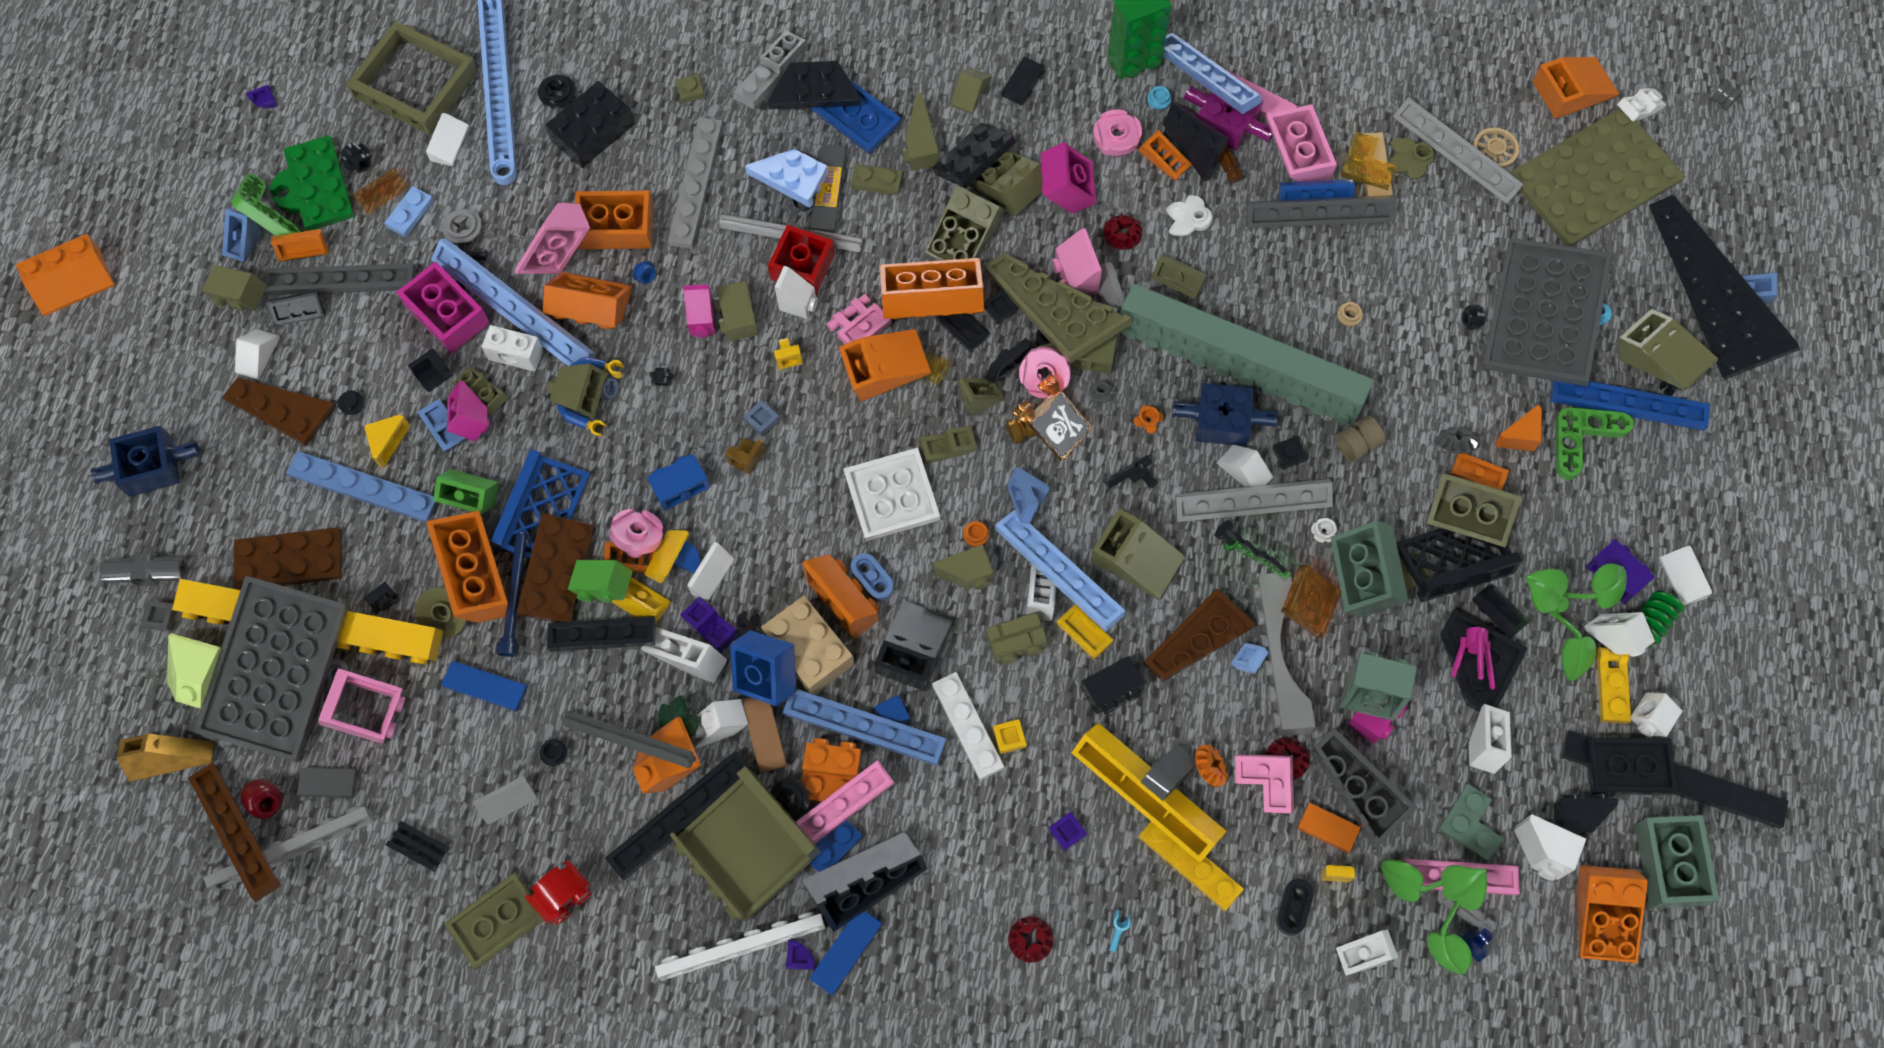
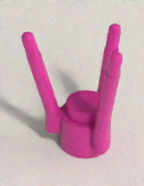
(1477, 643)

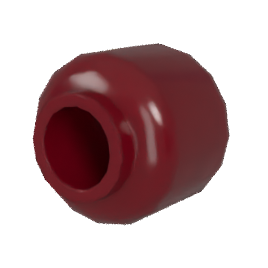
(261, 798)

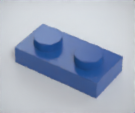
(836, 846)

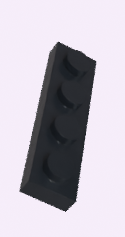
(601, 634)

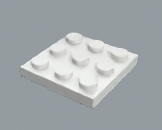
(891, 494)

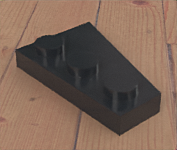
(1196, 139)

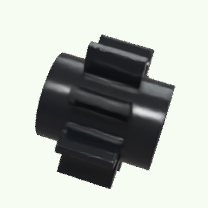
(356, 157)

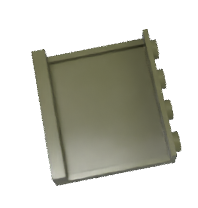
(745, 846)

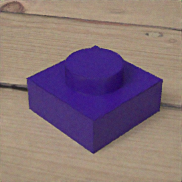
(1067, 831)

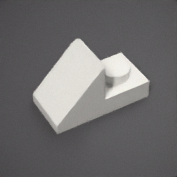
(1367, 952)

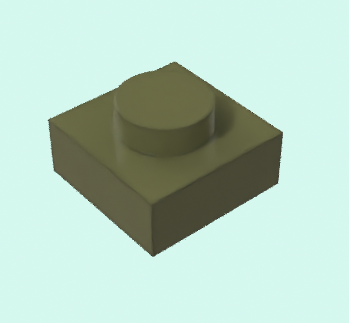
(689, 88)

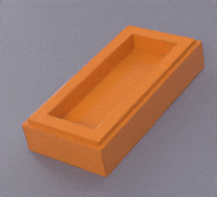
(299, 245)
(1328, 828)

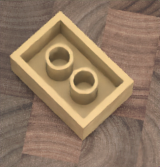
(817, 649)

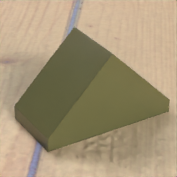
(970, 89)
(979, 394)

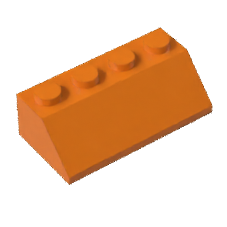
(468, 567)

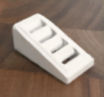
(1041, 606)

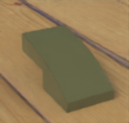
(944, 446)

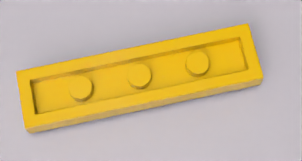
(1203, 875)

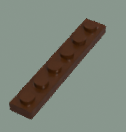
(234, 832)

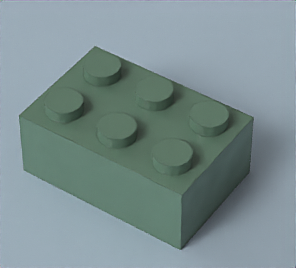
(1369, 569)
(1378, 686)
(1677, 862)

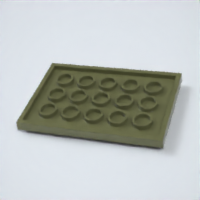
(1596, 177)

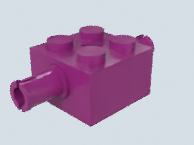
(1228, 119)

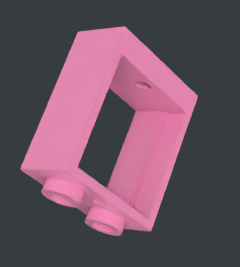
(335, 694)

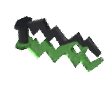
(1234, 540)

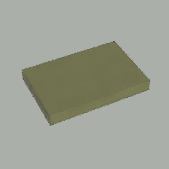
(493, 921)

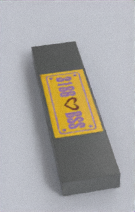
(827, 200)

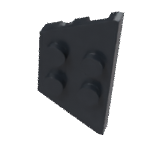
(814, 86)

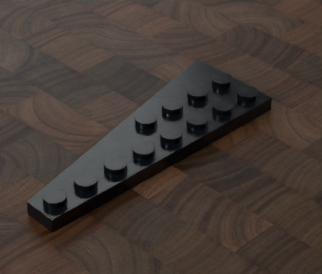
(1730, 313)

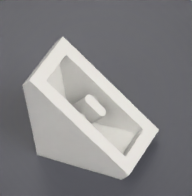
(254, 352)
(1245, 466)

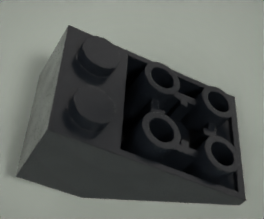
(913, 646)

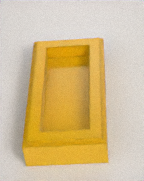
(1085, 632)

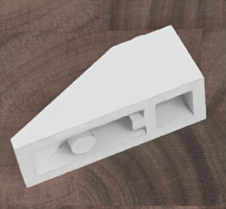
(687, 654)

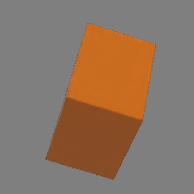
(1524, 433)

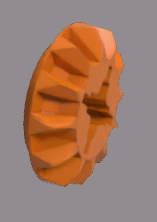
(1211, 765)

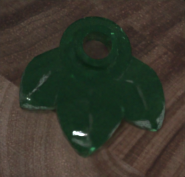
(678, 708)

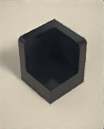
(430, 370)

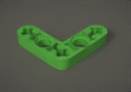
(247, 201)
(1580, 426)

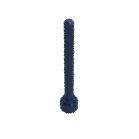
(507, 644)

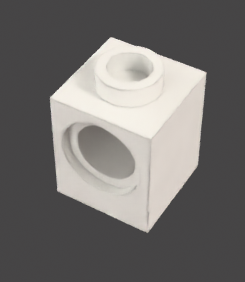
(1656, 714)

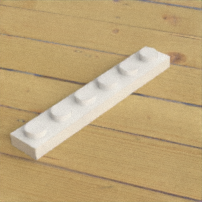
(729, 949)

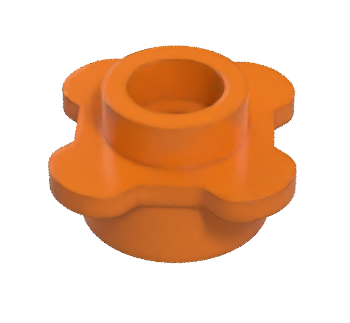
(1148, 412)

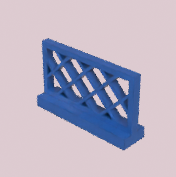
(522, 494)

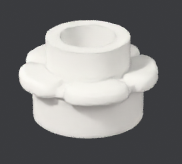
(1328, 525)

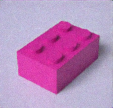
(443, 307)

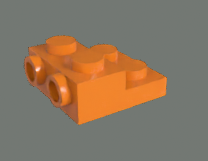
(828, 767)

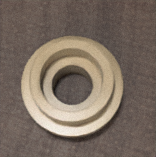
(1354, 309)

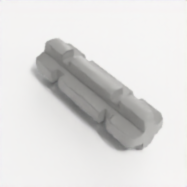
(1473, 917)

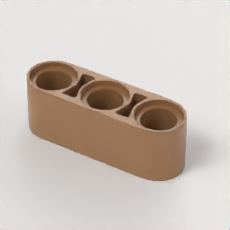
(764, 735)

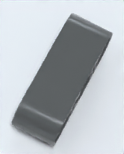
(1169, 772)

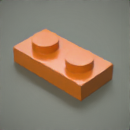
(1479, 471)

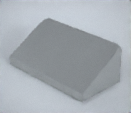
(505, 800)

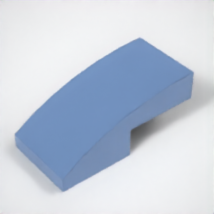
(436, 420)

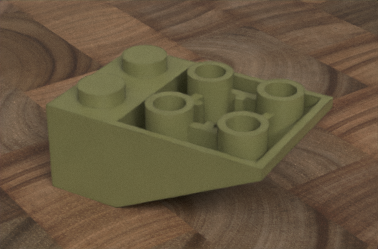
(1011, 182)
(964, 226)
(1665, 350)
(1137, 554)

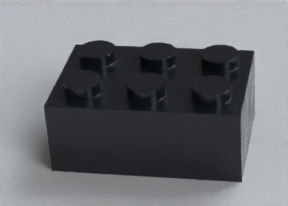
(590, 124)

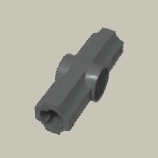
(143, 569)

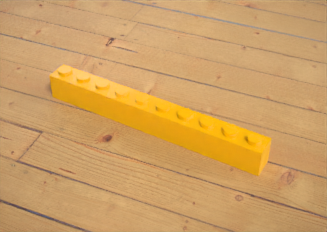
(359, 629)

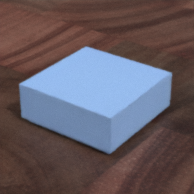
(1249, 658)

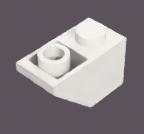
(719, 722)

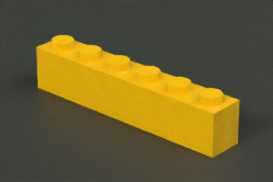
(1124, 772)

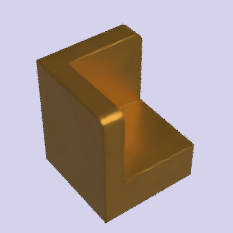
(745, 455)

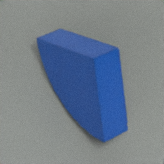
(688, 558)
(893, 710)

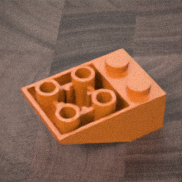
(1573, 84)
(884, 362)
(1610, 913)

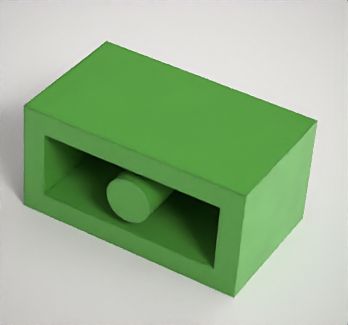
(465, 491)
(600, 580)

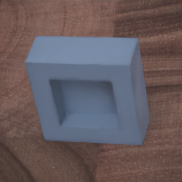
(761, 418)

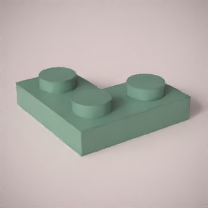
(1464, 826)

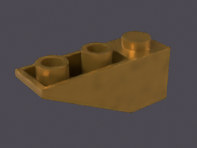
(160, 754)

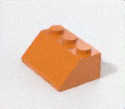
(65, 274)
(586, 299)
(841, 594)

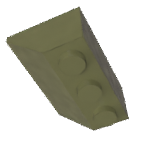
(1474, 509)

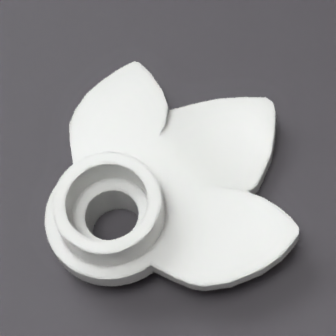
(1186, 216)

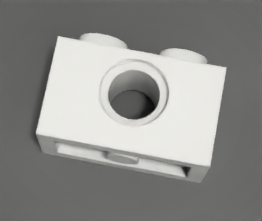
(512, 348)

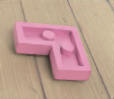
(1274, 774)

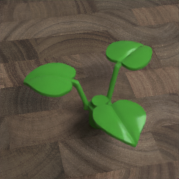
(1550, 595)
(1459, 884)

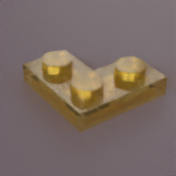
(1363, 167)

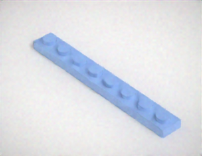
(509, 303)

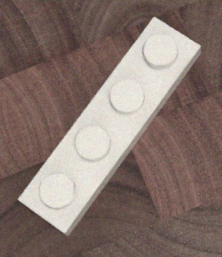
(968, 726)

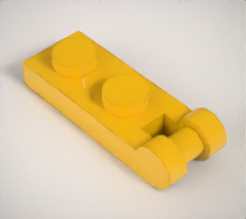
(1613, 687)

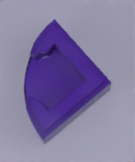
(262, 96)
(799, 957)

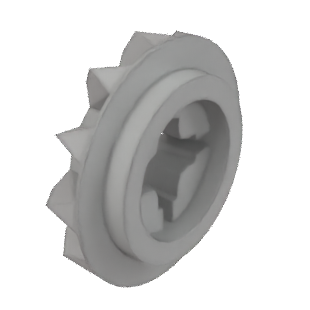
(460, 218)

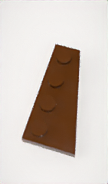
(283, 410)
(1202, 633)

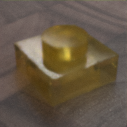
(938, 368)

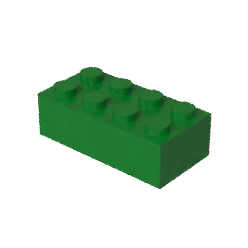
(1138, 35)

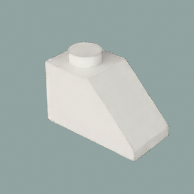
(795, 294)
(1622, 632)
(1490, 740)

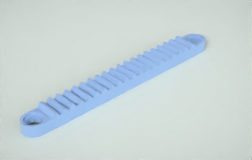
(497, 90)

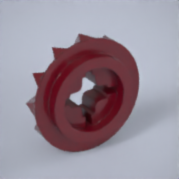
(1121, 240)
(1295, 748)
(1035, 952)

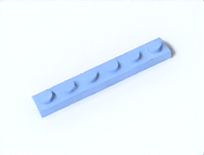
(1060, 571)

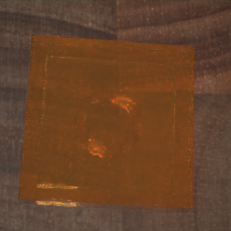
(1311, 601)

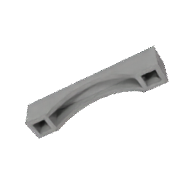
(1292, 707)

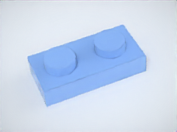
(409, 211)

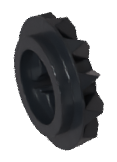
(557, 83)
(788, 787)

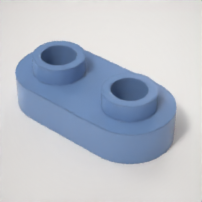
(873, 577)

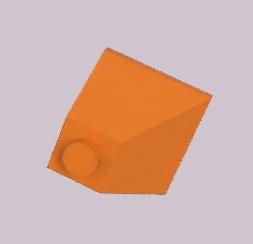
(660, 775)

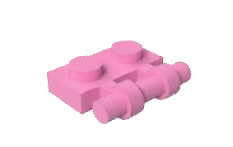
(868, 323)

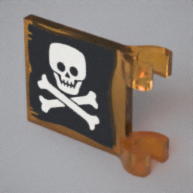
(1055, 419)

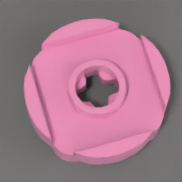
(1117, 145)
(1040, 358)
(635, 543)

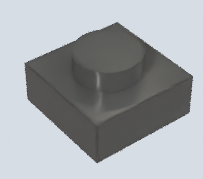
(158, 616)

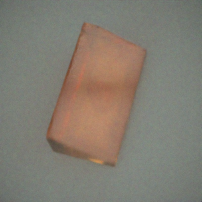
(380, 191)

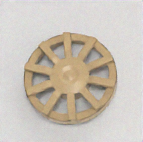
(1497, 147)

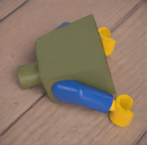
(579, 390)

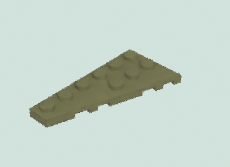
(1058, 310)

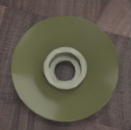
(430, 613)

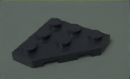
(1505, 656)

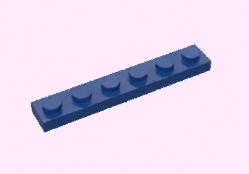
(1634, 403)

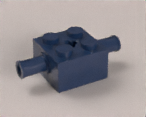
(1229, 400)
(144, 461)

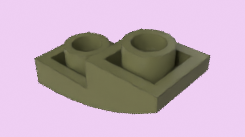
(485, 391)

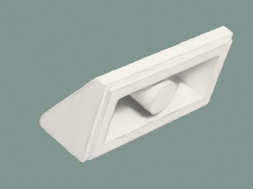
(447, 140)
(710, 572)
(1685, 575)

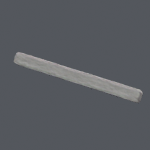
(776, 230)

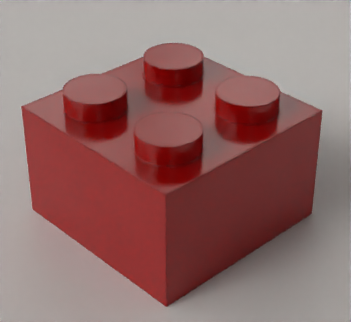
(803, 253)

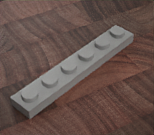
(1458, 151)
(695, 183)
(1253, 500)
(302, 842)

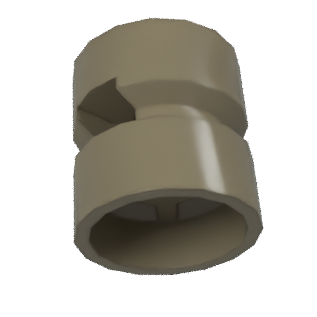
(1357, 440)

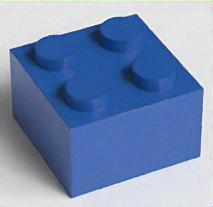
(763, 667)

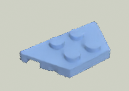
(791, 174)

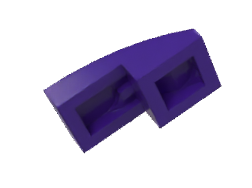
(709, 624)

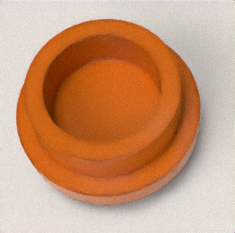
(976, 533)

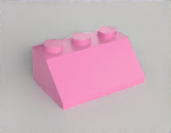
(1302, 144)
(555, 241)

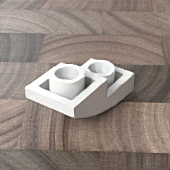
(1642, 104)

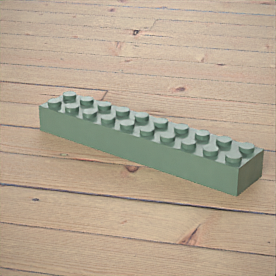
(1245, 355)

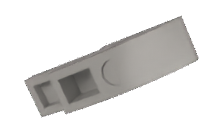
(772, 65)

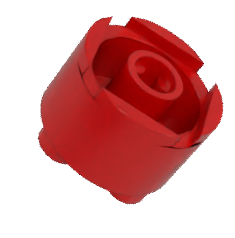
(558, 893)

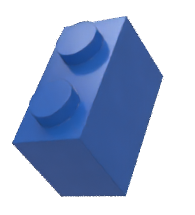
(678, 481)

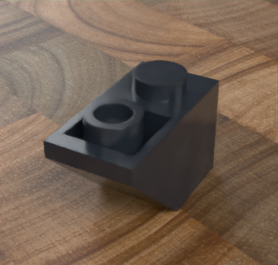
(1582, 815)

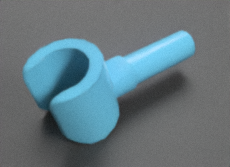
(1119, 928)

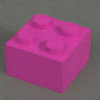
(1068, 178)

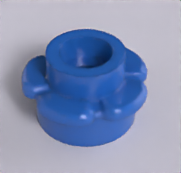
(644, 272)

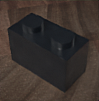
(1113, 686)

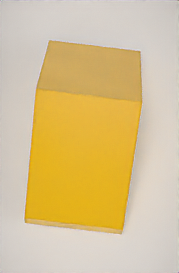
(385, 437)

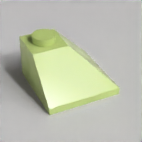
(190, 669)

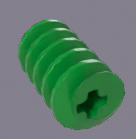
(1660, 613)

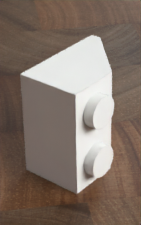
(1549, 847)

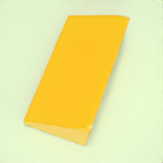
(666, 555)
(642, 601)

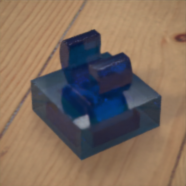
(1477, 943)

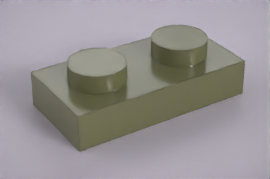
(876, 179)
(1178, 276)

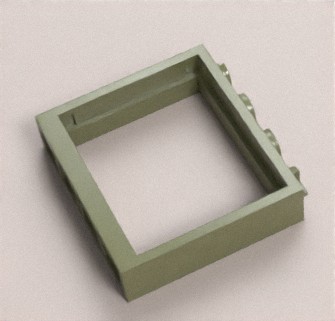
(444, 100)

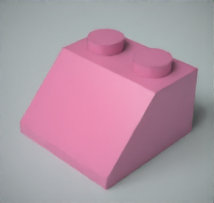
(1078, 263)

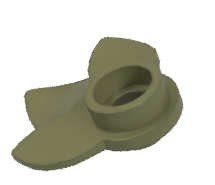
(1407, 157)

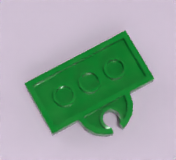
(313, 184)

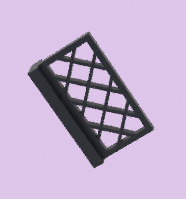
(1461, 578)

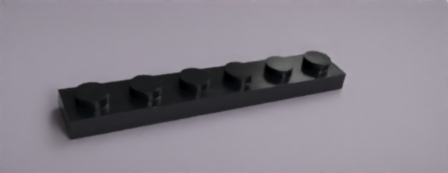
(675, 817)

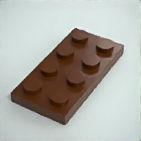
(289, 557)
(550, 568)

